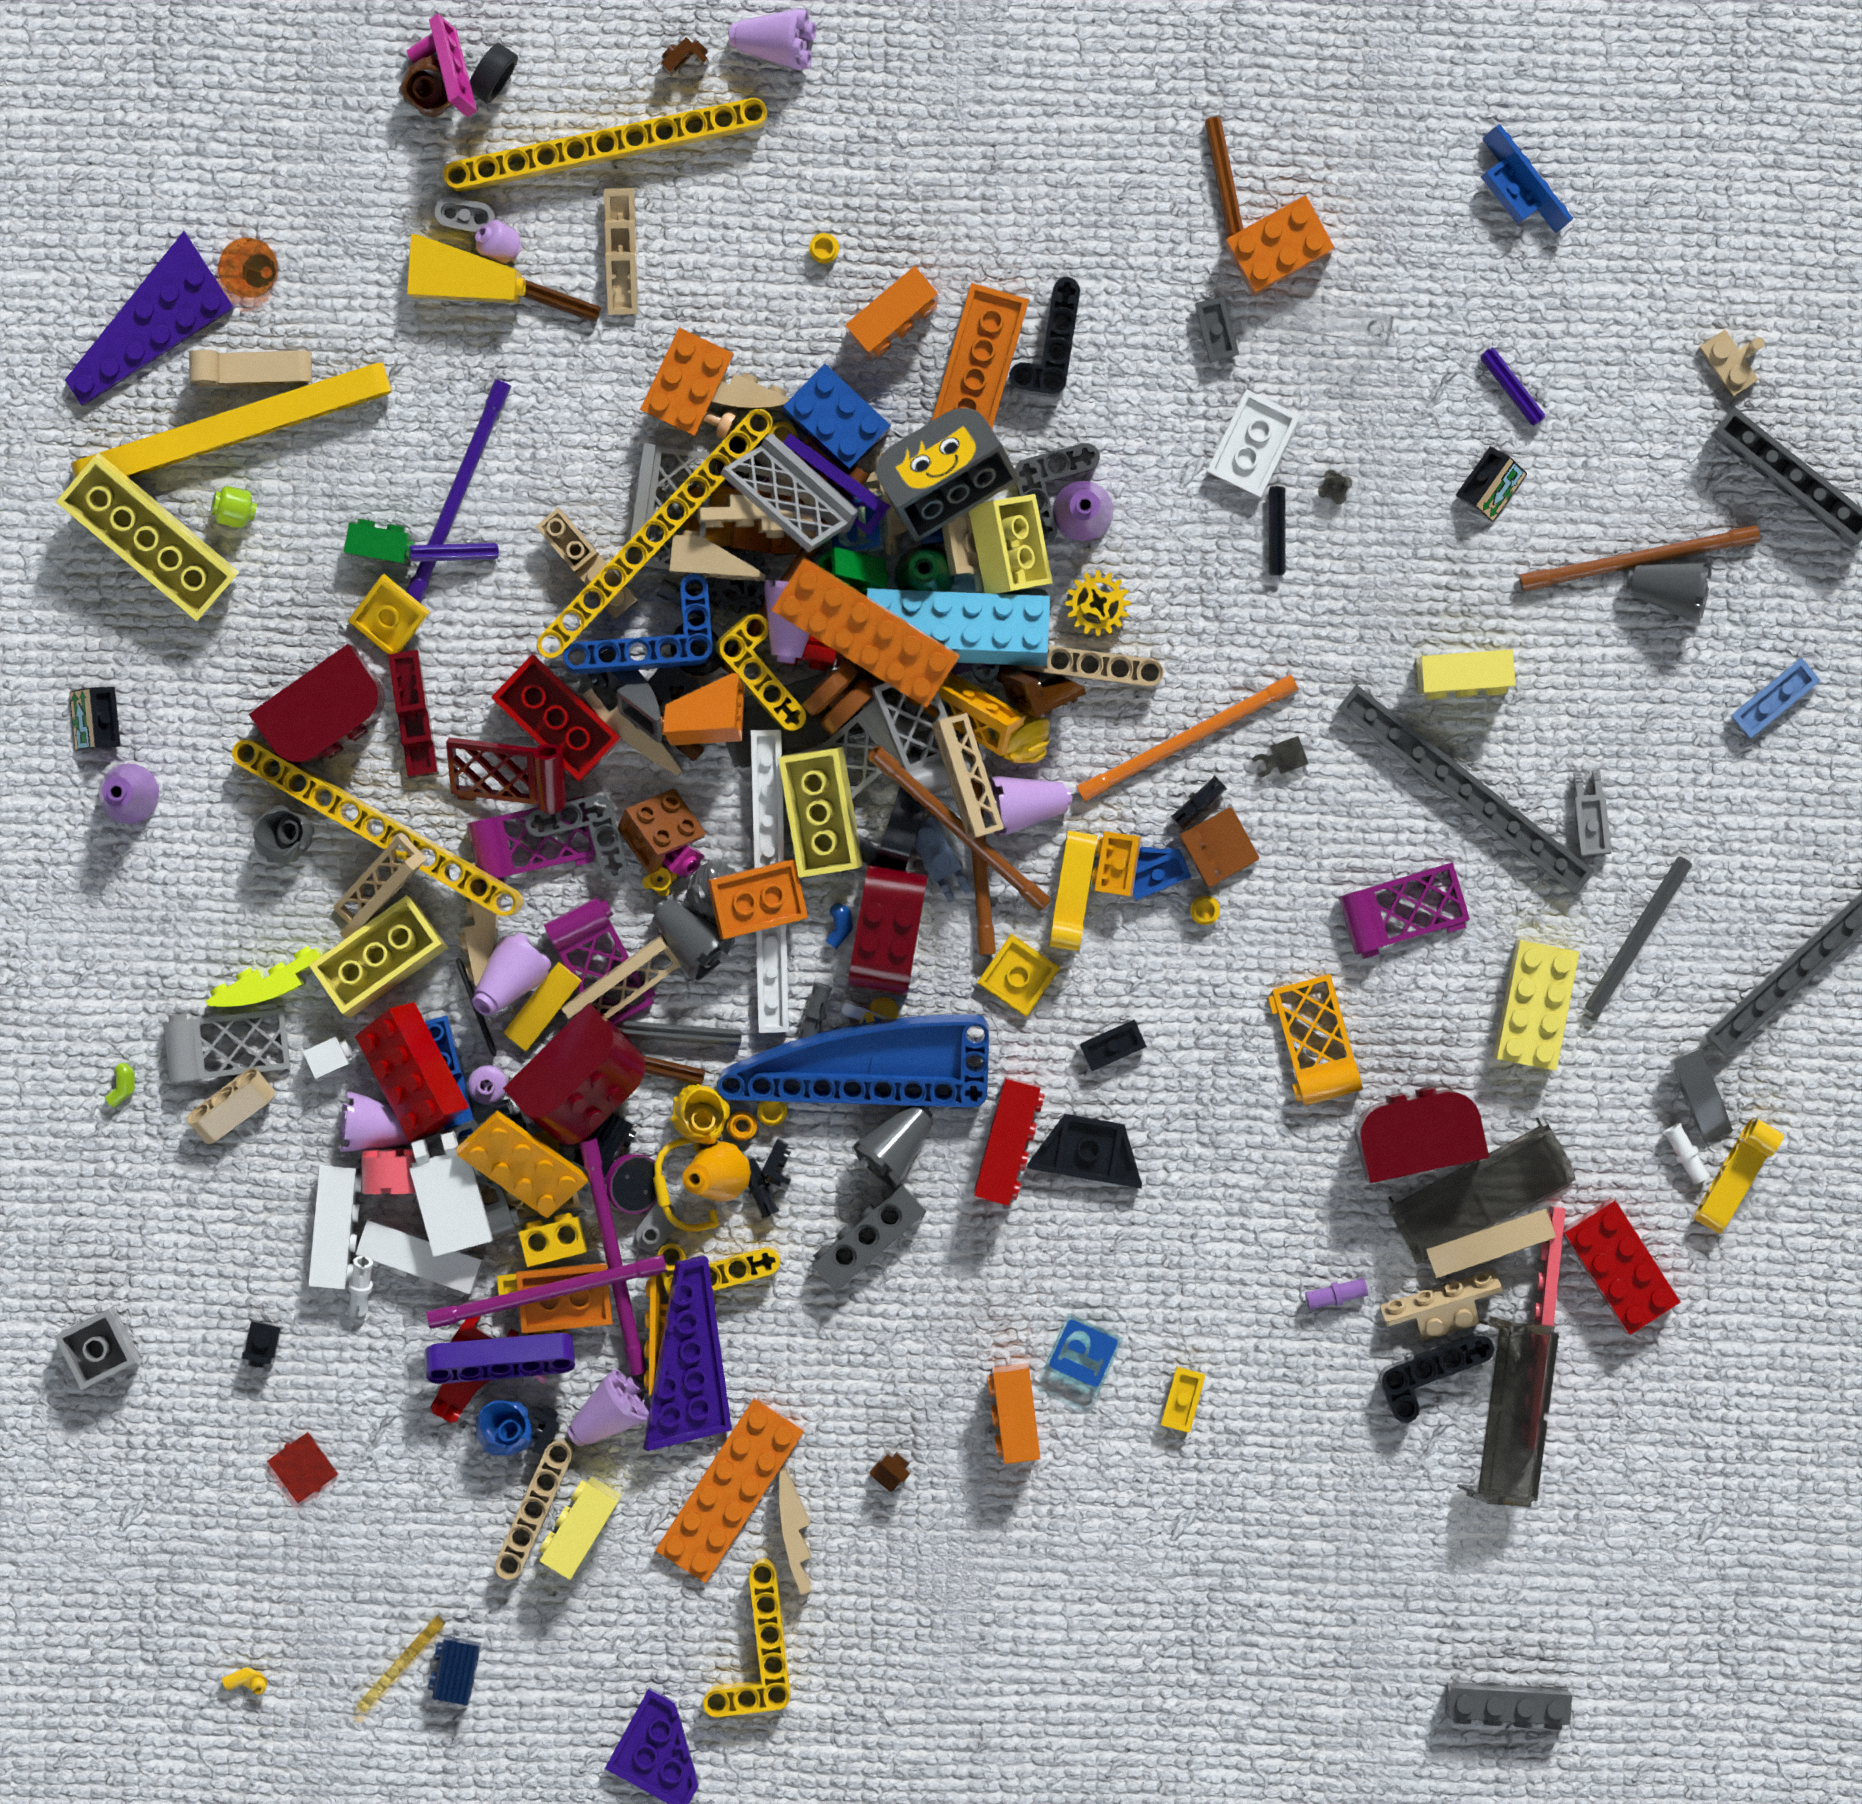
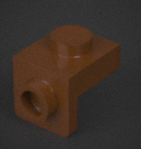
(676, 56)
(891, 1470)

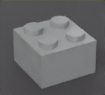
(97, 1348)

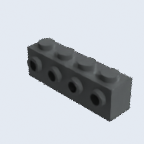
(1508, 1704)

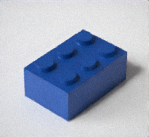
(836, 419)

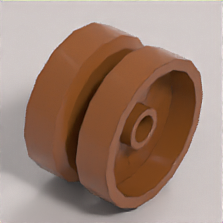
(839, 696)

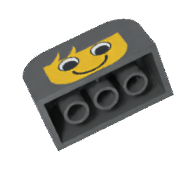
(944, 471)

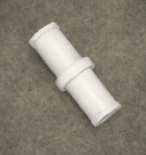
(1686, 1153)
(360, 1286)

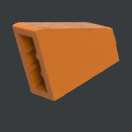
(706, 714)

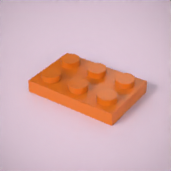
(687, 381)
(757, 899)
(567, 1311)

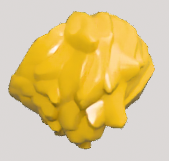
(1029, 741)
(700, 1114)

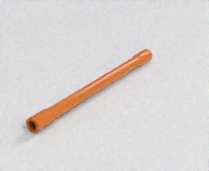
(1272, 693)

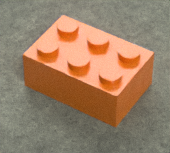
(1279, 245)
(893, 313)
(1014, 1413)

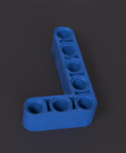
(652, 645)

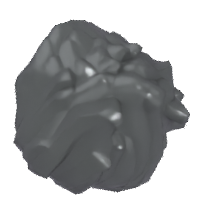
(283, 834)
(698, 888)

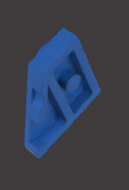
(1158, 871)

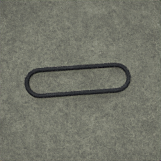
(480, 1017)

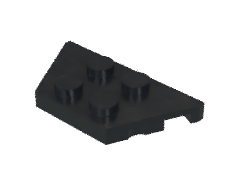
(1088, 1151)

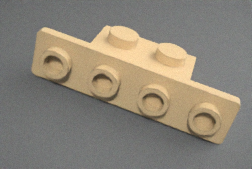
(1444, 1307)

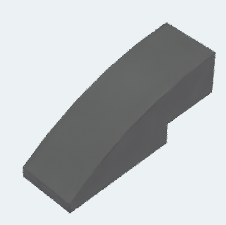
(636, 701)
(1701, 1094)

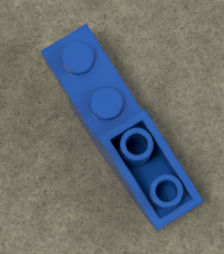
(444, 1038)

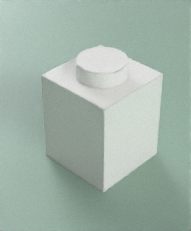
(328, 1056)

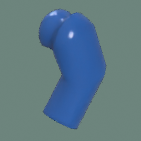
(843, 924)

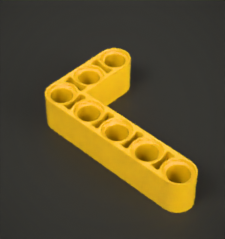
(765, 1650)

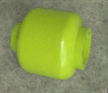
(233, 507)

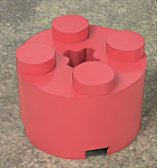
(387, 1171)

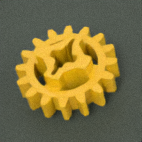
(1110, 598)

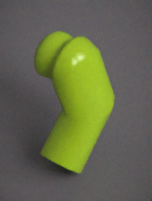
(124, 1085)

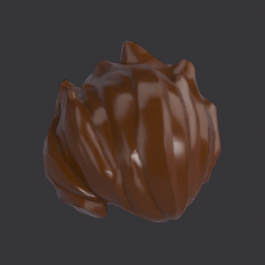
(425, 87)

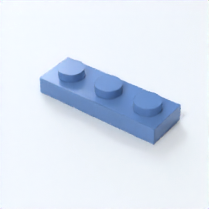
(1775, 698)

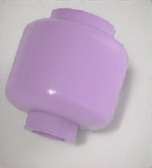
(498, 242)
(497, 1079)

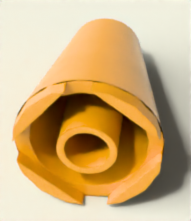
(717, 1172)

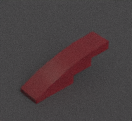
(413, 713)

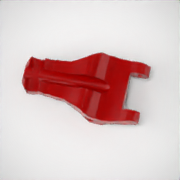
(455, 1396)

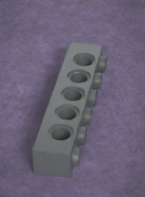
(1790, 475)

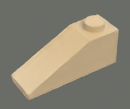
(702, 557)

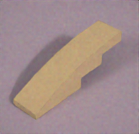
(621, 251)
(630, 734)
(1491, 1243)
(792, 1521)

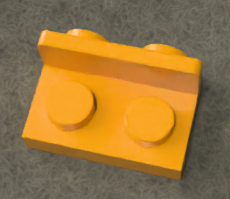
(1116, 863)

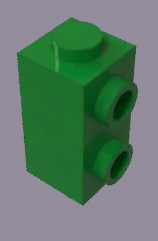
(378, 543)
(855, 569)

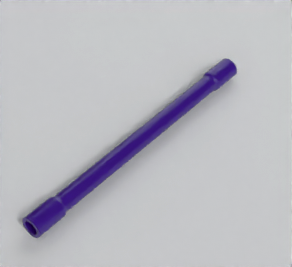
(493, 405)

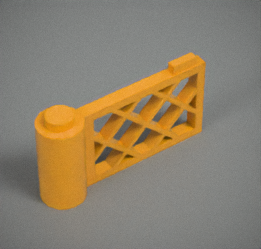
(1326, 1079)

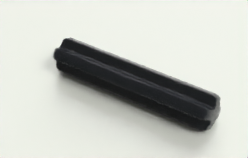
(1277, 531)

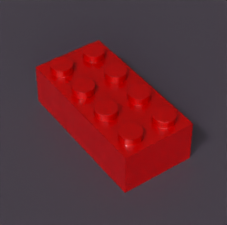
(556, 717)
(411, 1071)
(1007, 1140)
(1620, 1266)

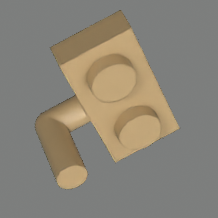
(1730, 361)

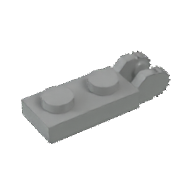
(1591, 817)

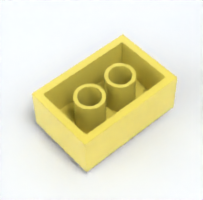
(1010, 544)
(1465, 674)
(578, 1526)

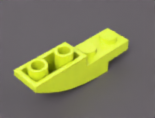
(256, 987)

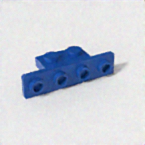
(1519, 184)

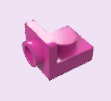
(683, 860)

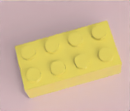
(820, 811)
(378, 956)
(1536, 1004)

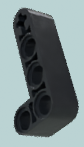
(1053, 337)
(902, 826)
(1438, 1370)

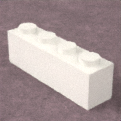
(334, 1226)
(412, 1254)

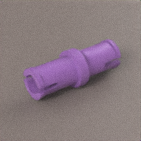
(1336, 1293)

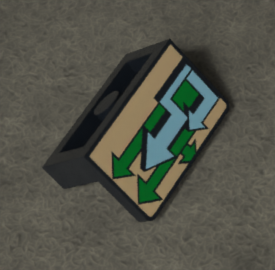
(1491, 483)
(94, 718)

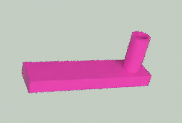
(446, 43)

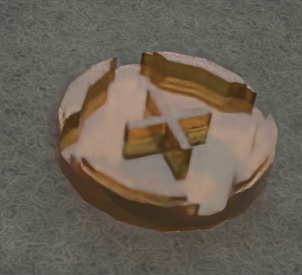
(248, 268)

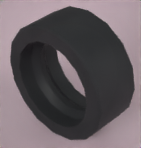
(493, 72)
(712, 665)

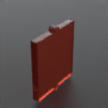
(302, 1467)

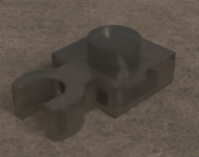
(1285, 756)

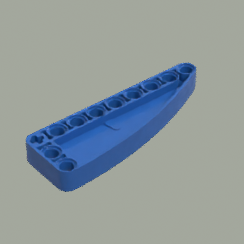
(892, 1051)

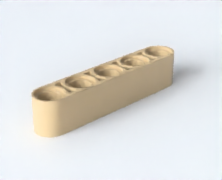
(1103, 671)
(530, 1523)

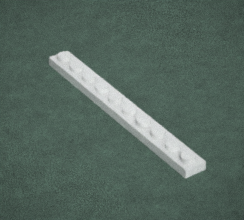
(769, 849)

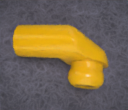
(247, 1677)

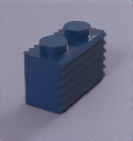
(455, 1670)

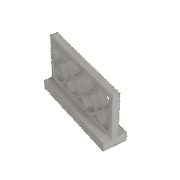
(800, 483)
(647, 492)

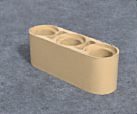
(230, 1106)

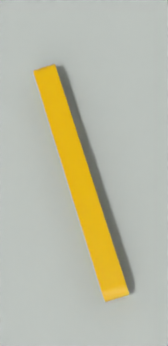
(590, 142)
(246, 422)
(641, 542)
(363, 826)

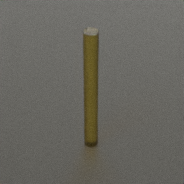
(401, 1663)

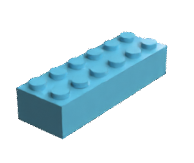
(976, 625)

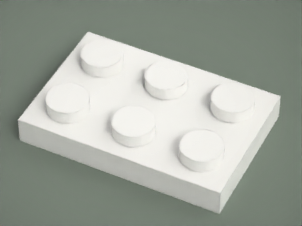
(1253, 443)

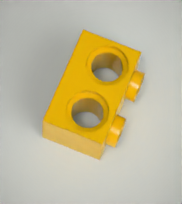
(555, 1247)

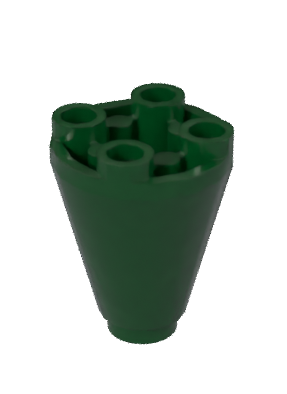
(937, 579)

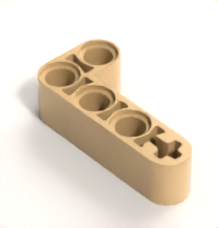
(249, 368)

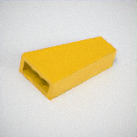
(454, 274)

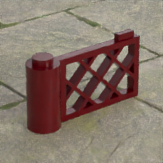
(543, 767)

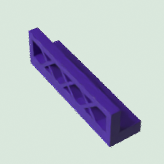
(844, 480)

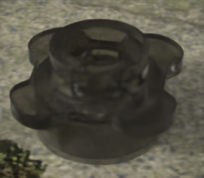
(1342, 482)

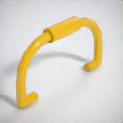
(662, 1192)

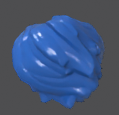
(503, 1428)

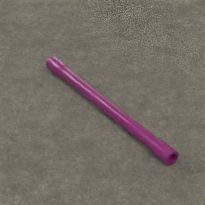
(593, 1165)
(639, 1269)

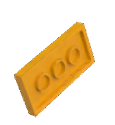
(522, 1164)

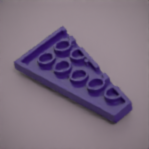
(163, 312)
(689, 1379)

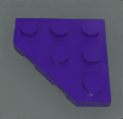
(656, 1752)

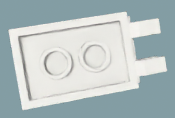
(449, 1198)

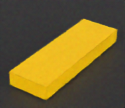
(542, 1006)

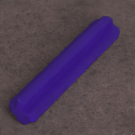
(1512, 386)
(454, 552)

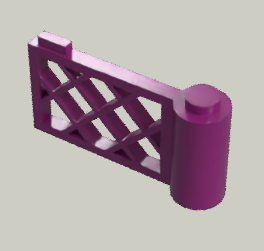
(493, 851)
(587, 924)
(1368, 927)

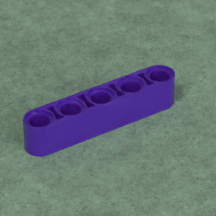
(499, 1358)

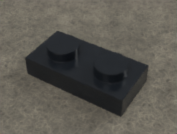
(1113, 1045)

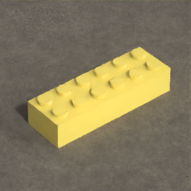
(147, 536)

